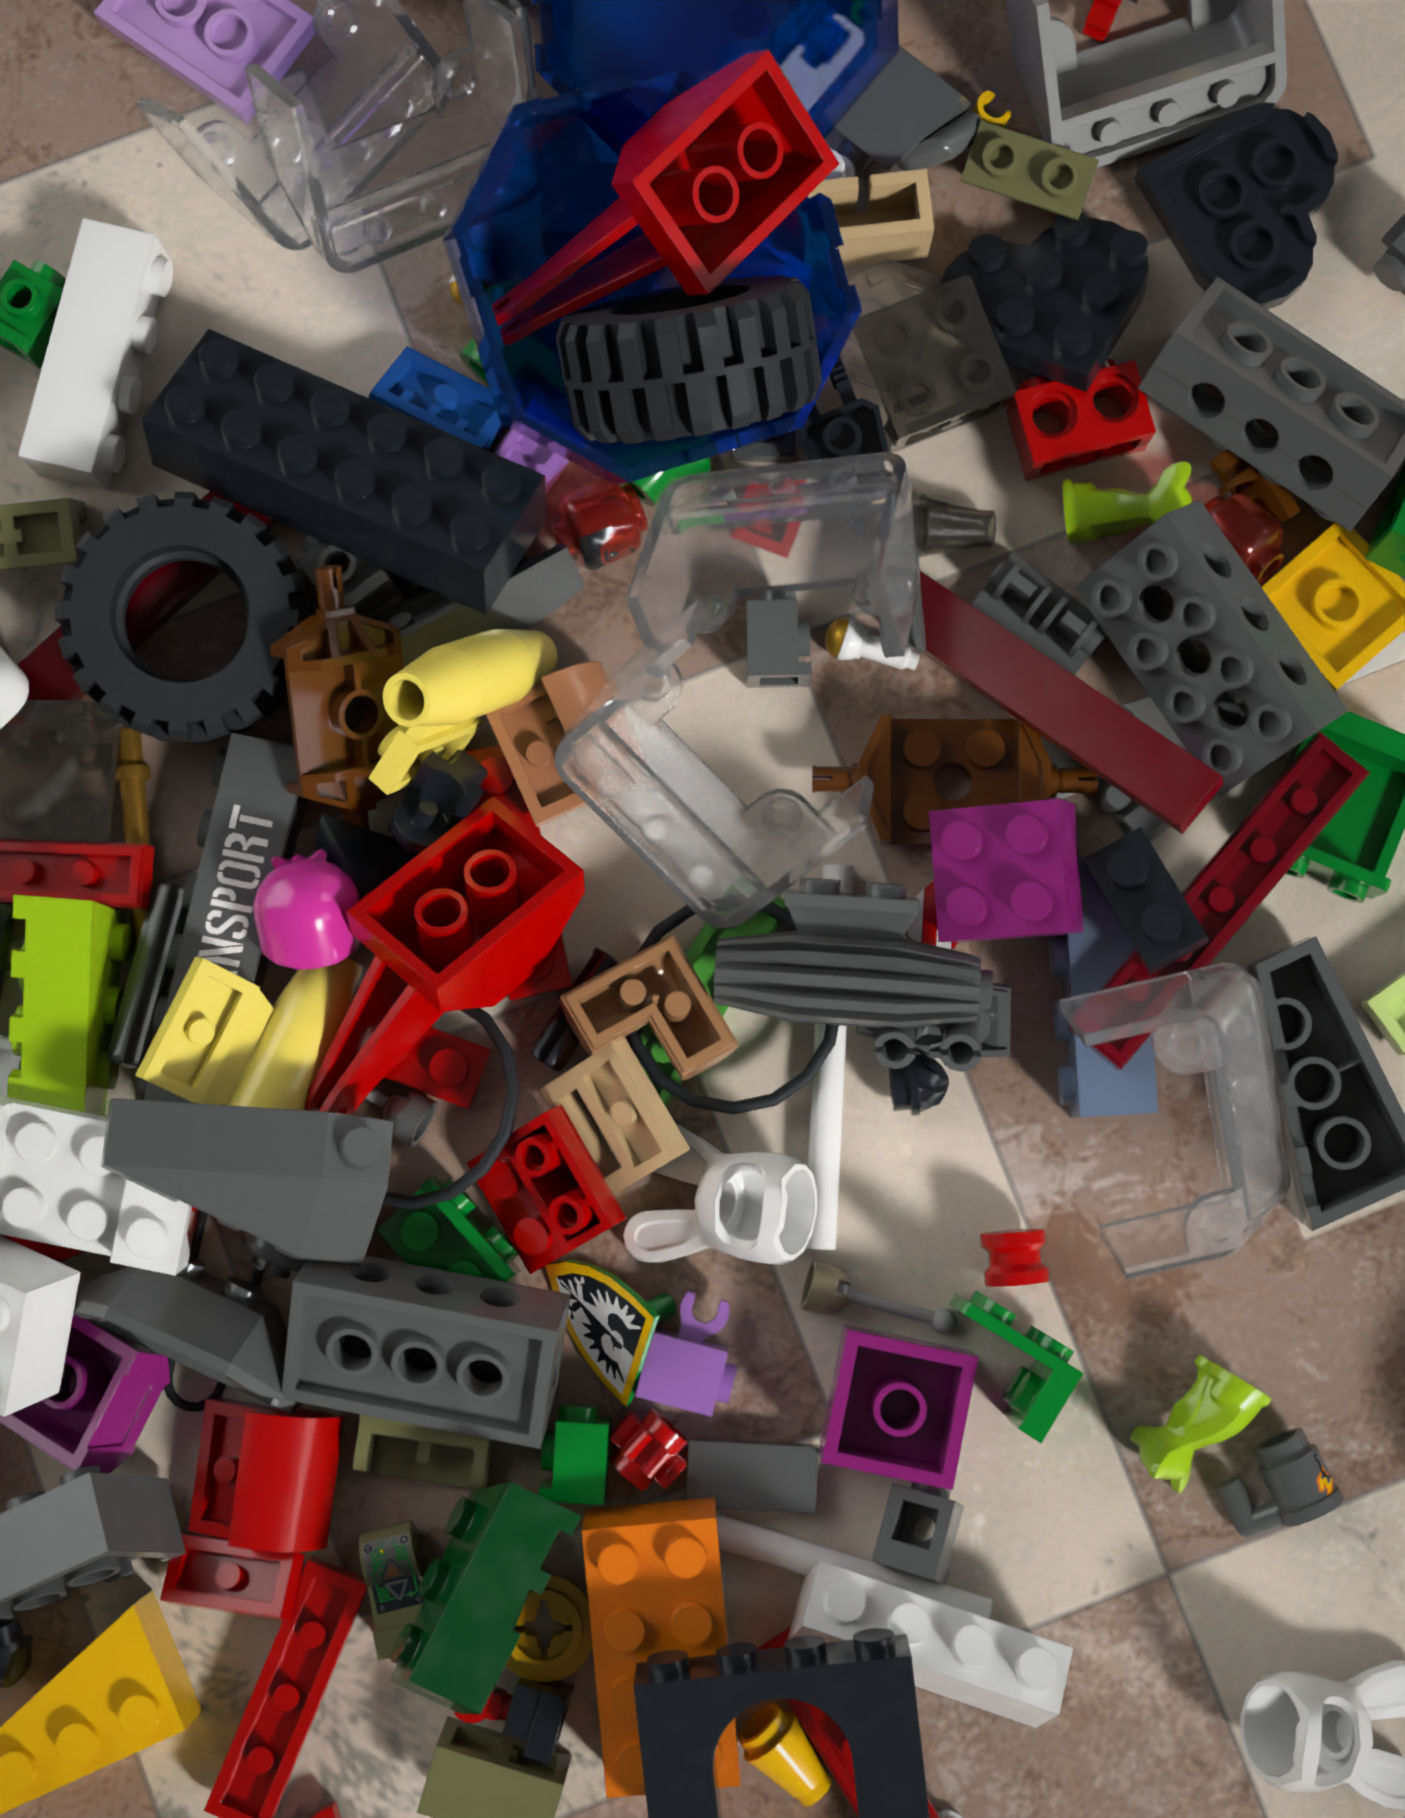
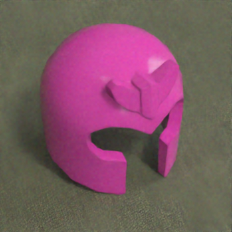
(304, 912)

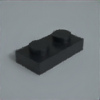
(1145, 900)

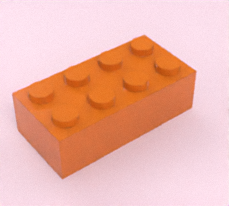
(650, 1591)

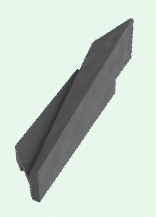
(432, 619)

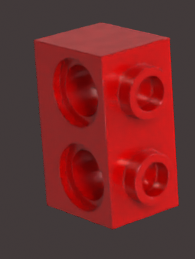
(1086, 433)

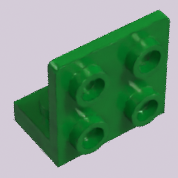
(1032, 1393)

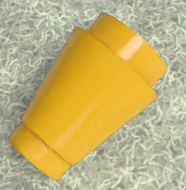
(784, 1754)

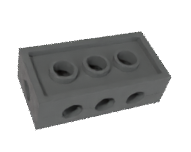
(1294, 384)
(1209, 645)
(426, 1348)

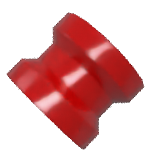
(1014, 1257)

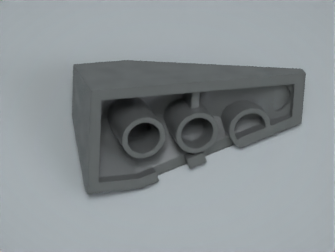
(278, 1174)

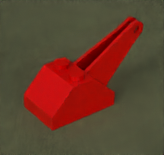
(700, 183)
(446, 936)

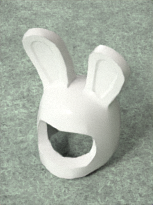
(744, 1206)
(1317, 1732)

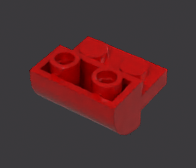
(548, 1190)
(266, 1476)

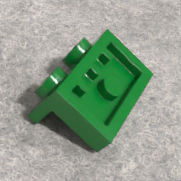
(449, 1237)

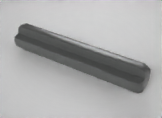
(146, 977)

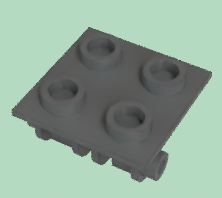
(1040, 613)

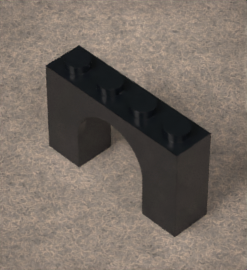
(857, 1682)

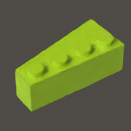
(68, 1001)

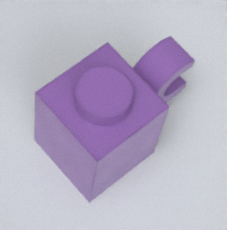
(685, 1367)

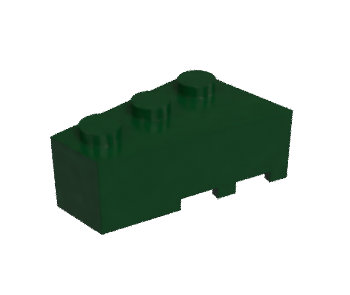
(478, 1595)

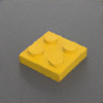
(1339, 603)

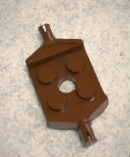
(326, 666)
(904, 755)

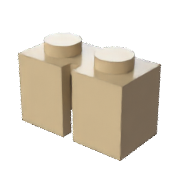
(896, 217)

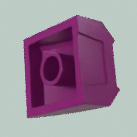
(101, 1400)

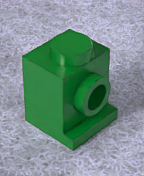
(29, 328)
(577, 1456)

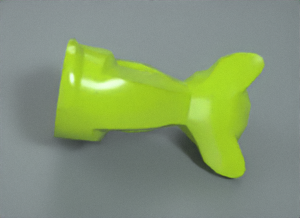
(1115, 511)
(1206, 1415)

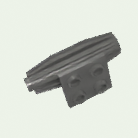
(850, 964)

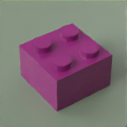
(1006, 871)
(898, 1406)

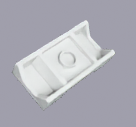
(64, 1197)

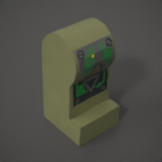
(393, 1574)

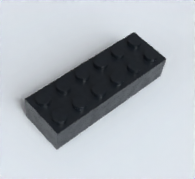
(346, 470)

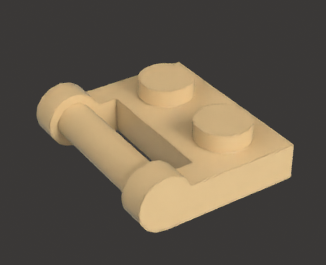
(624, 1110)

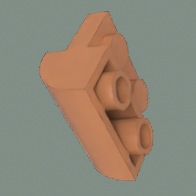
(533, 729)

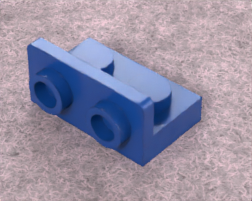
(439, 398)

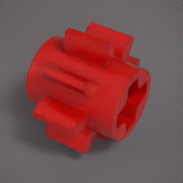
(648, 1450)

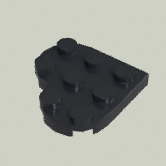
(1245, 200)
(1061, 297)

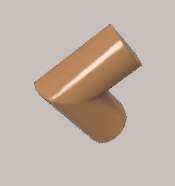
(655, 990)

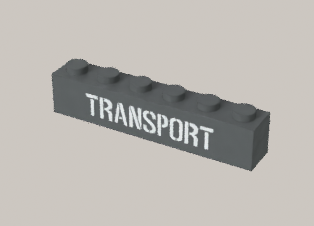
(240, 836)

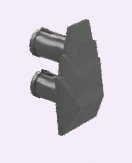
(956, 1045)

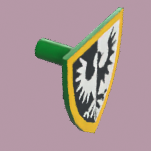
(609, 1322)

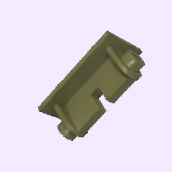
(1029, 170)

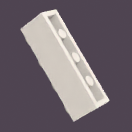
(96, 354)
(949, 1647)

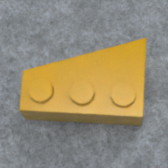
(99, 1709)

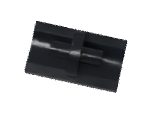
(437, 799)

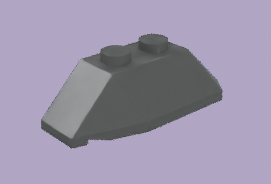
(196, 1322)

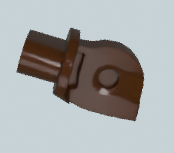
(1243, 478)

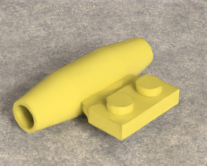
(448, 690)
(236, 1049)

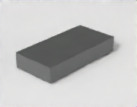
(753, 1474)

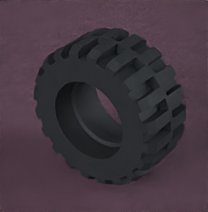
(689, 362)
(112, 569)

